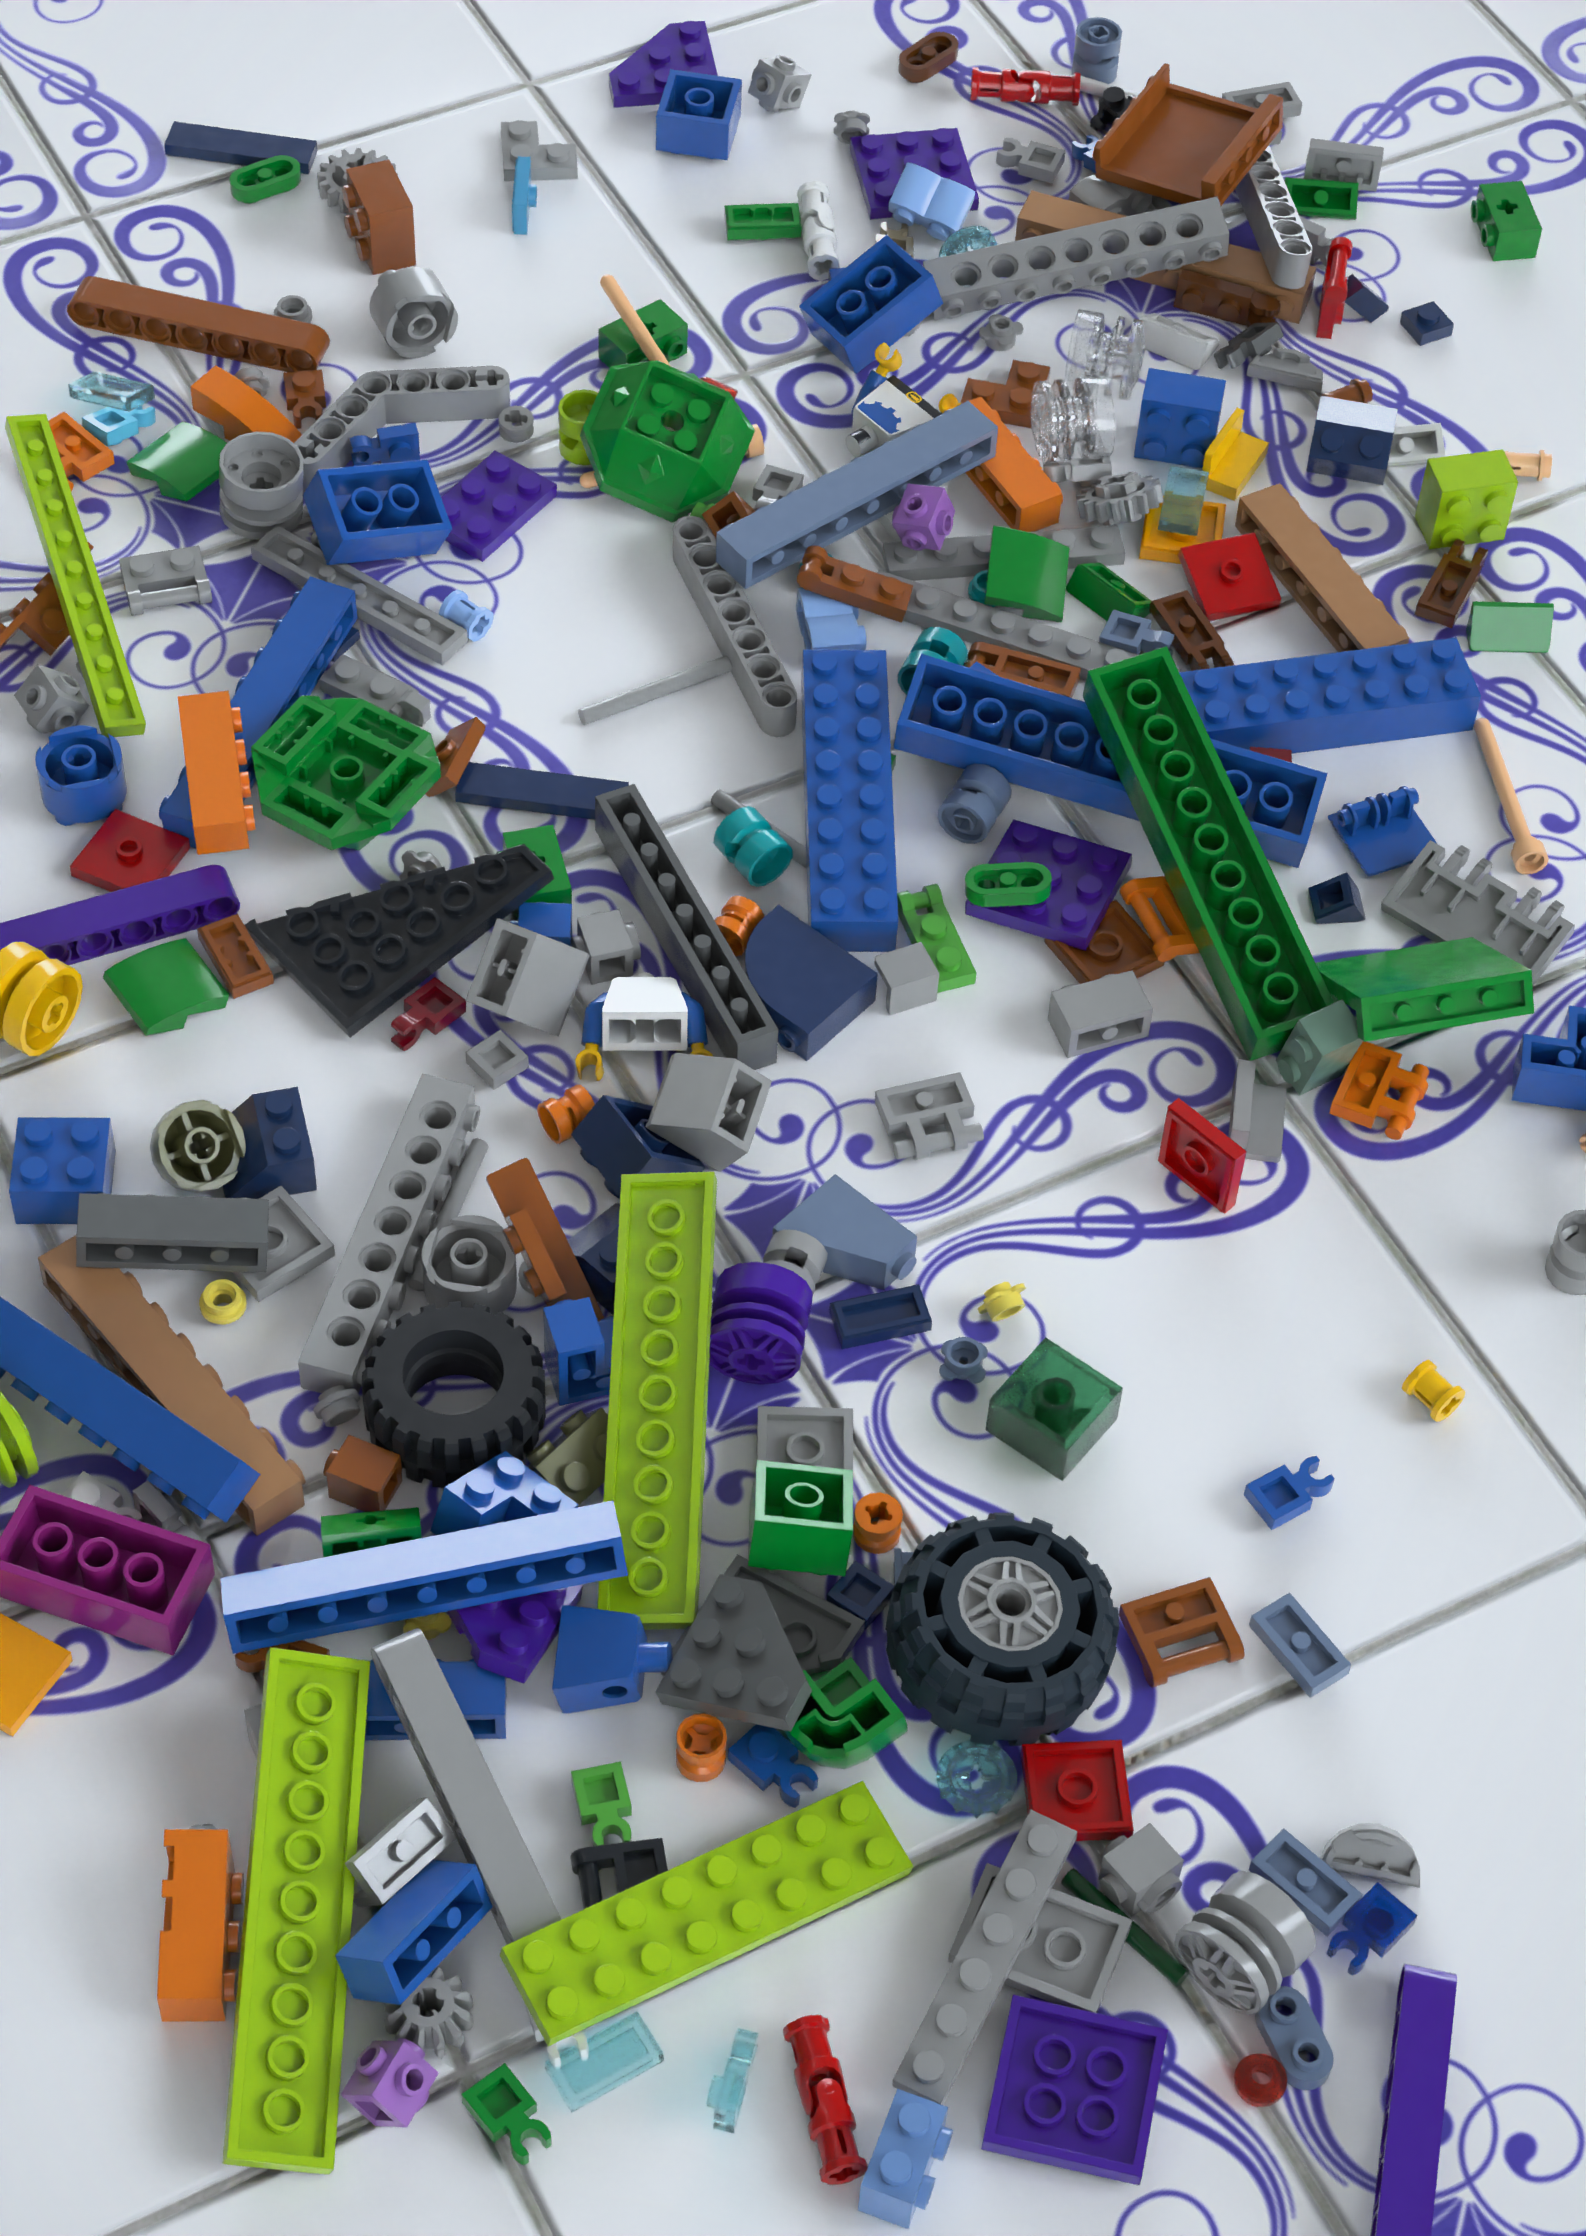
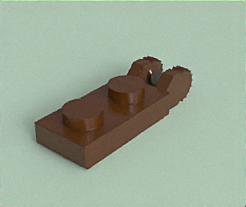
(1224, 300)
(1450, 585)
(1192, 631)

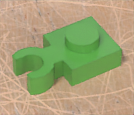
(603, 1800)

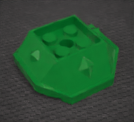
(657, 466)
(342, 770)

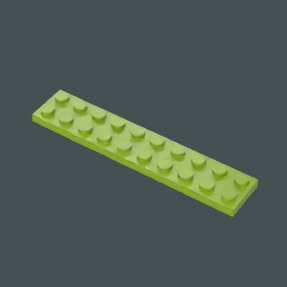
(660, 1393)
(297, 1914)

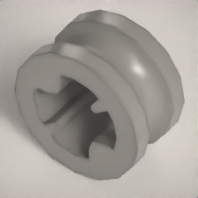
(520, 415)

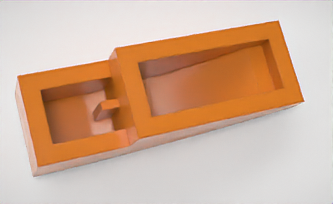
(238, 406)

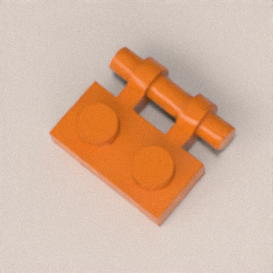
(79, 449)
(1365, 1087)

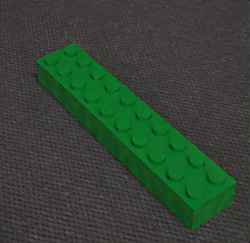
(1206, 849)

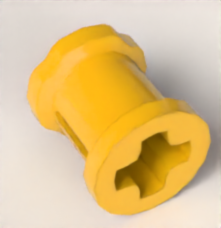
(1433, 1390)

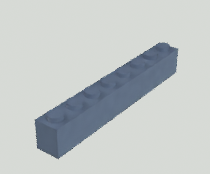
(854, 494)

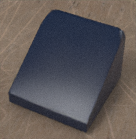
(1364, 300)
(1337, 901)

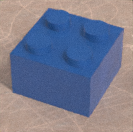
(698, 114)
(1178, 417)
(57, 1162)

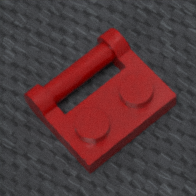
(1334, 287)

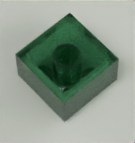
(1053, 1408)

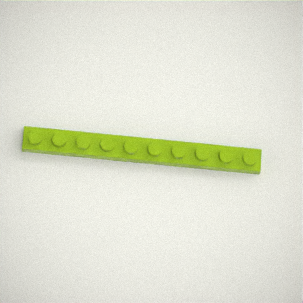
(75, 576)

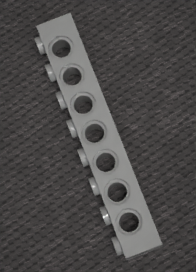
(1091, 245)
(401, 1204)

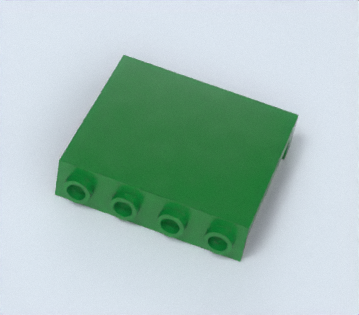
(1429, 987)

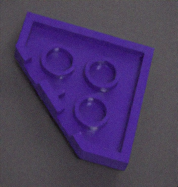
(645, 73)
(514, 1632)

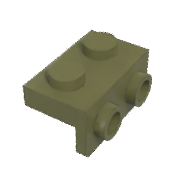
(577, 1457)

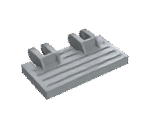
(1479, 907)

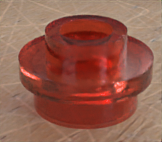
(1260, 2094)

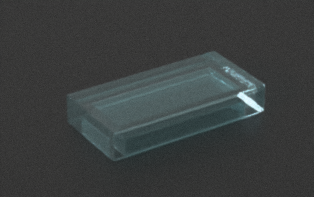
(111, 391)
(1183, 500)
(613, 2059)

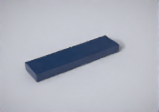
(236, 146)
(532, 790)

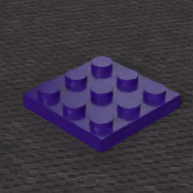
(883, 157)
(1081, 886)
(1075, 2090)

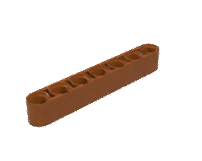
(198, 325)

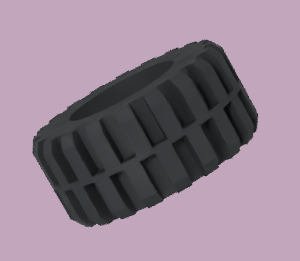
(446, 1344)

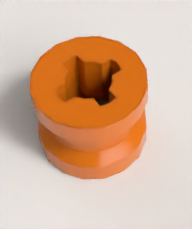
(881, 1534)

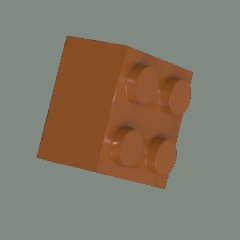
(379, 217)

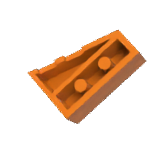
(198, 1926)

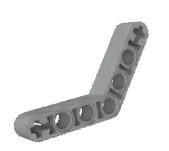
(401, 398)

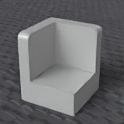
(908, 976)

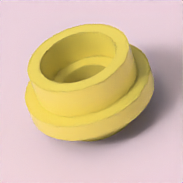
(222, 1292)

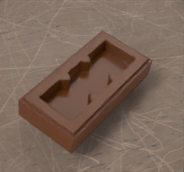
(456, 753)
(235, 956)

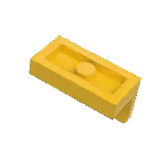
(1233, 458)

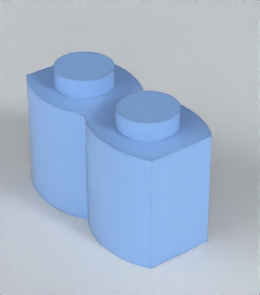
(930, 201)
(828, 623)

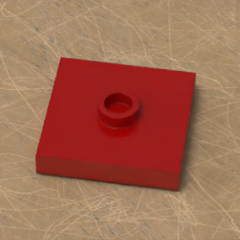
(1229, 576)
(128, 853)
(1201, 1155)
(1079, 1786)

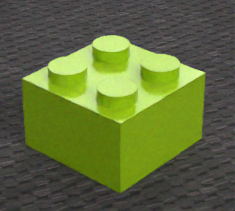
(1466, 498)

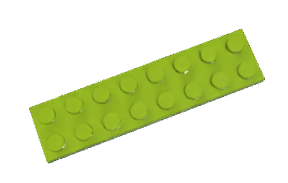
(704, 1912)

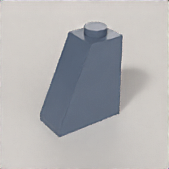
(857, 1234)

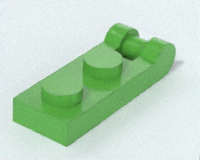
(937, 935)

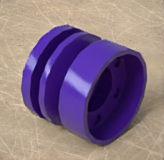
(759, 1322)

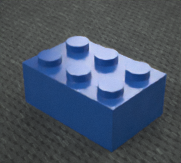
(871, 303)
(377, 512)

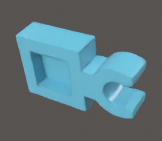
(115, 425)

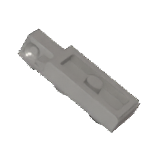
(356, 680)

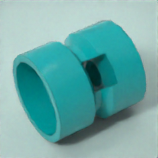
(935, 643)
(753, 846)

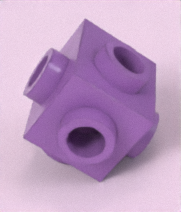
(923, 517)
(390, 2082)

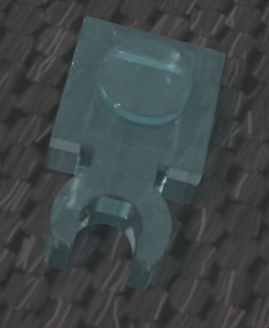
(728, 2091)

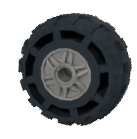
(1001, 1629)

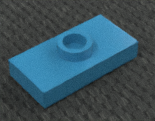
(523, 195)

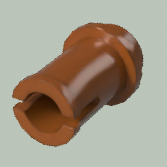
(1356, 391)

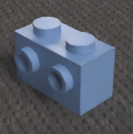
(903, 2158)

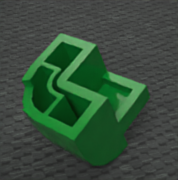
(846, 1718)

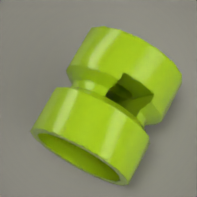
(572, 414)

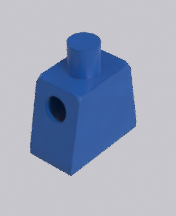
(603, 1659)

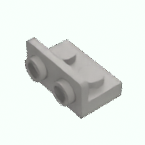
(1344, 163)

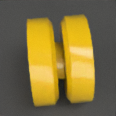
(35, 998)

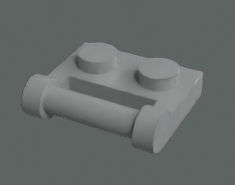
(165, 579)

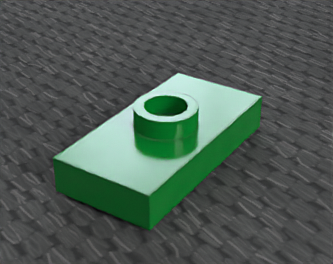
(762, 221)

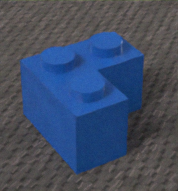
(1551, 1068)
(577, 1350)
(496, 1494)

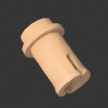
(1530, 464)

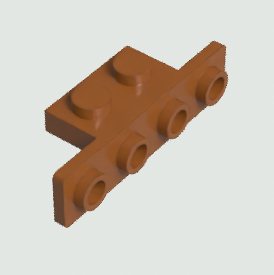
(39, 619)
(538, 1236)

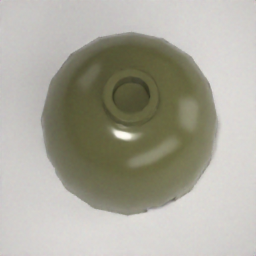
(197, 1146)

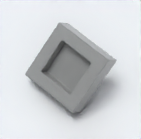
(497, 1059)

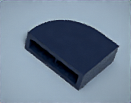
(806, 982)

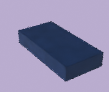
(880, 1316)

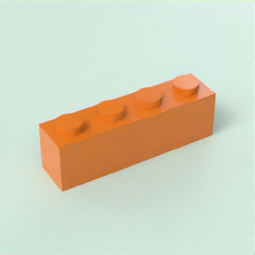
(1016, 481)
(214, 773)

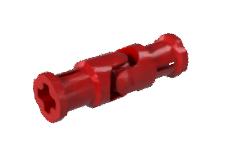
(1018, 86)
(825, 2099)

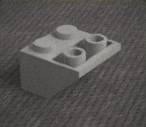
(527, 977)
(709, 1107)

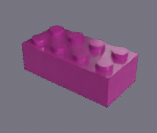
(103, 1569)

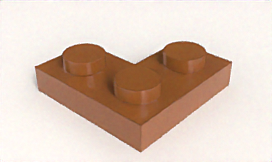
(1014, 398)

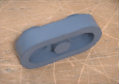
(1293, 2034)

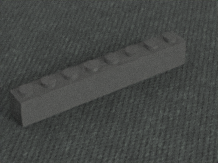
(685, 928)

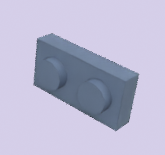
(1300, 1645)
(1307, 1880)

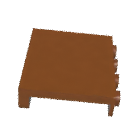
(1185, 142)

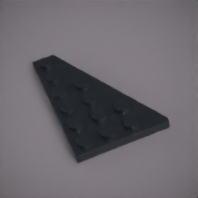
(380, 945)

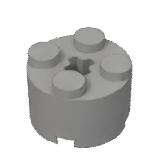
(413, 311)
(469, 1265)

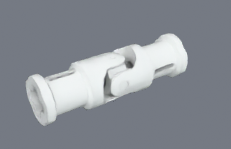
(818, 229)

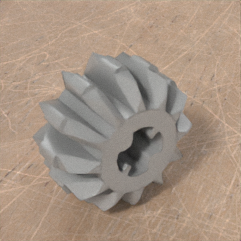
(449, 2014)

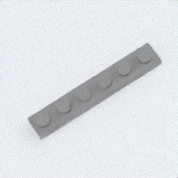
(971, 554)
(375, 601)
(985, 1958)

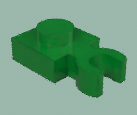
(503, 2108)

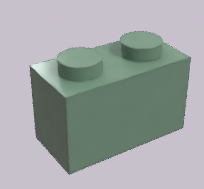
(1319, 1047)

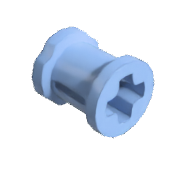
(467, 615)

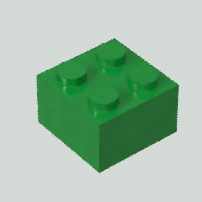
(800, 1518)

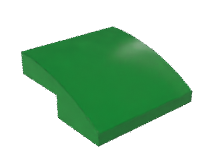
(180, 461)
(1027, 573)
(165, 986)

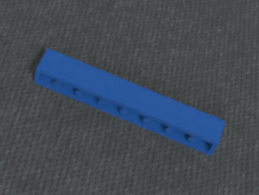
(281, 674)
(122, 1416)
(422, 1577)

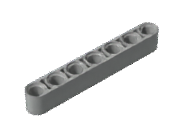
(1275, 223)
(735, 628)
(464, 1784)

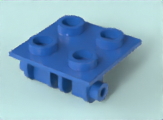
(1383, 830)

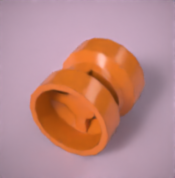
(738, 922)
(564, 1114)
(704, 1736)

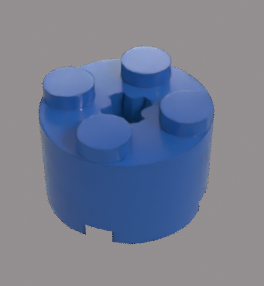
(81, 775)

